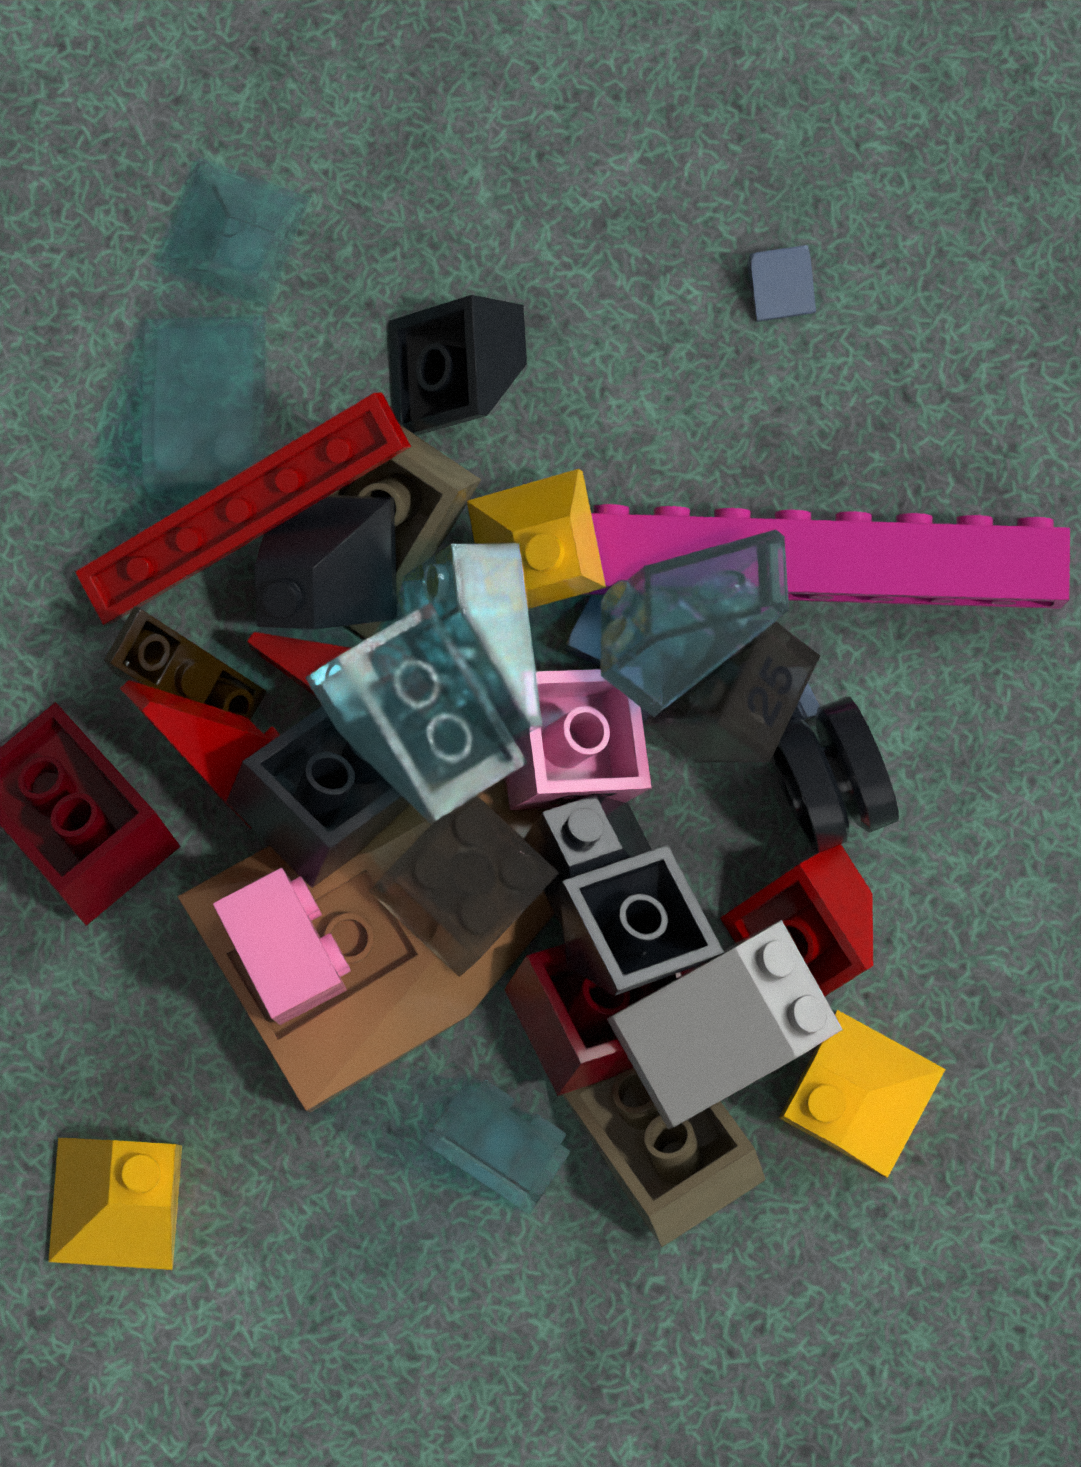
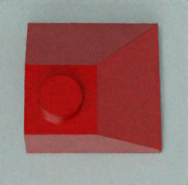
(824, 911)

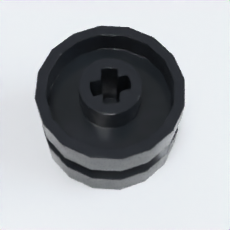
(834, 773)

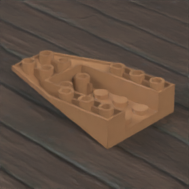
(396, 984)

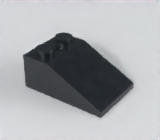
(314, 798)

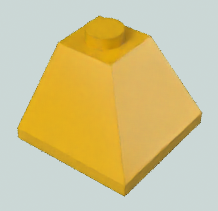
(553, 531)
(862, 1094)
(115, 1203)

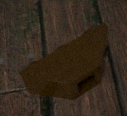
(167, 661)

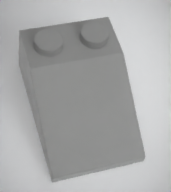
(724, 1024)

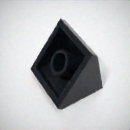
(634, 923)

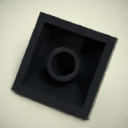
(454, 361)
(329, 566)
(585, 838)

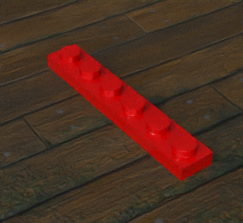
(243, 508)

